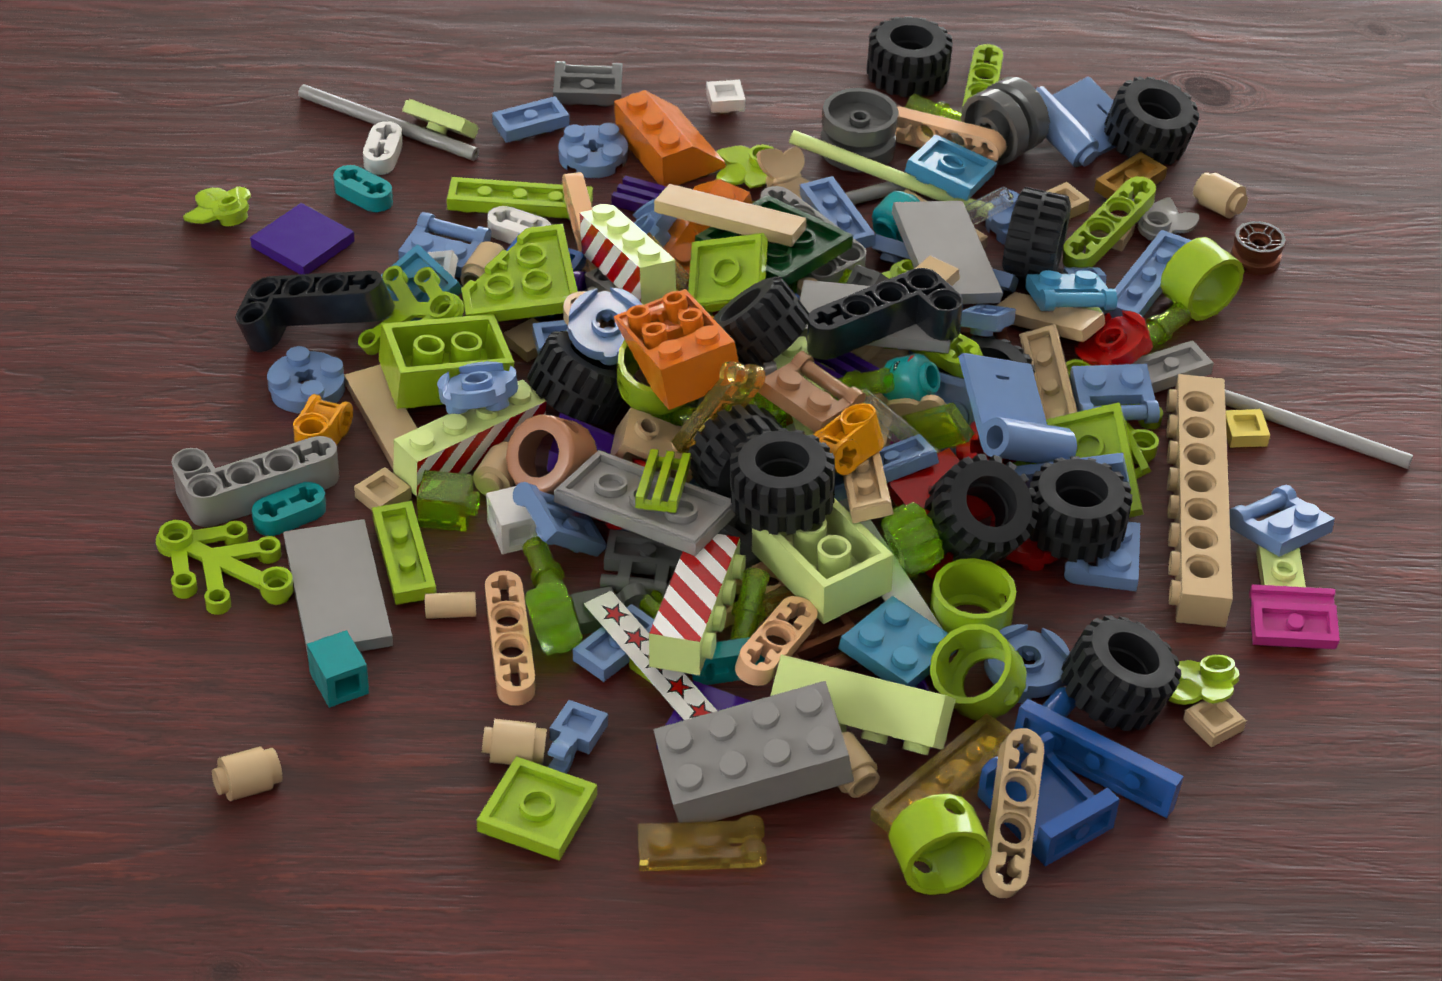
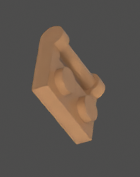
(803, 399)

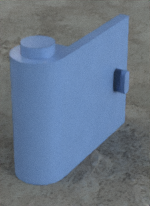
(1078, 121)
(1011, 412)

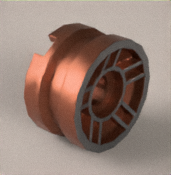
(1258, 247)

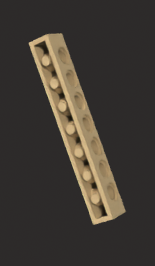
(1199, 501)

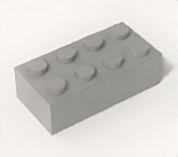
(754, 755)

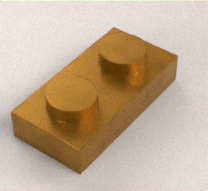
(1137, 165)

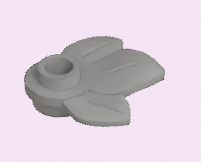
(1165, 217)

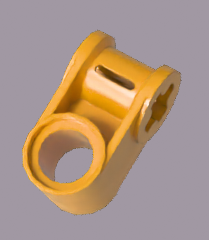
(323, 419)
(852, 437)

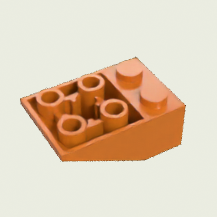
(676, 346)

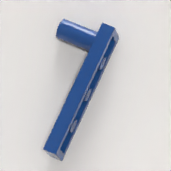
(1100, 757)

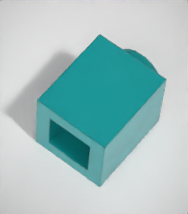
(338, 668)

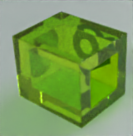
(446, 500)

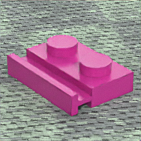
(1293, 616)

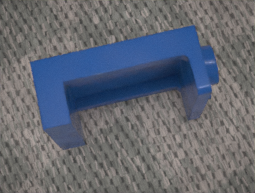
(1066, 808)

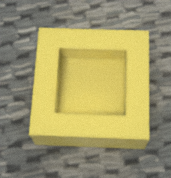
(1246, 428)

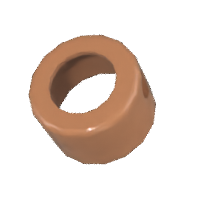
(574, 448)

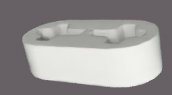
(378, 146)
(509, 222)

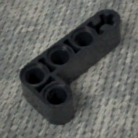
(310, 300)
(884, 309)

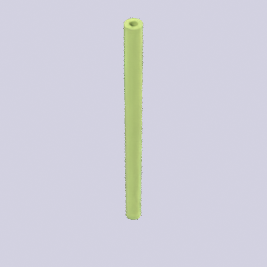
(871, 167)

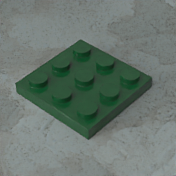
(813, 249)

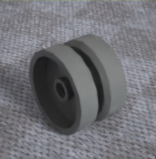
(1012, 110)
(860, 123)

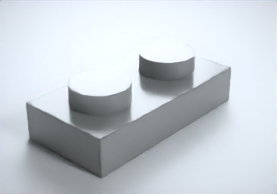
(1179, 359)

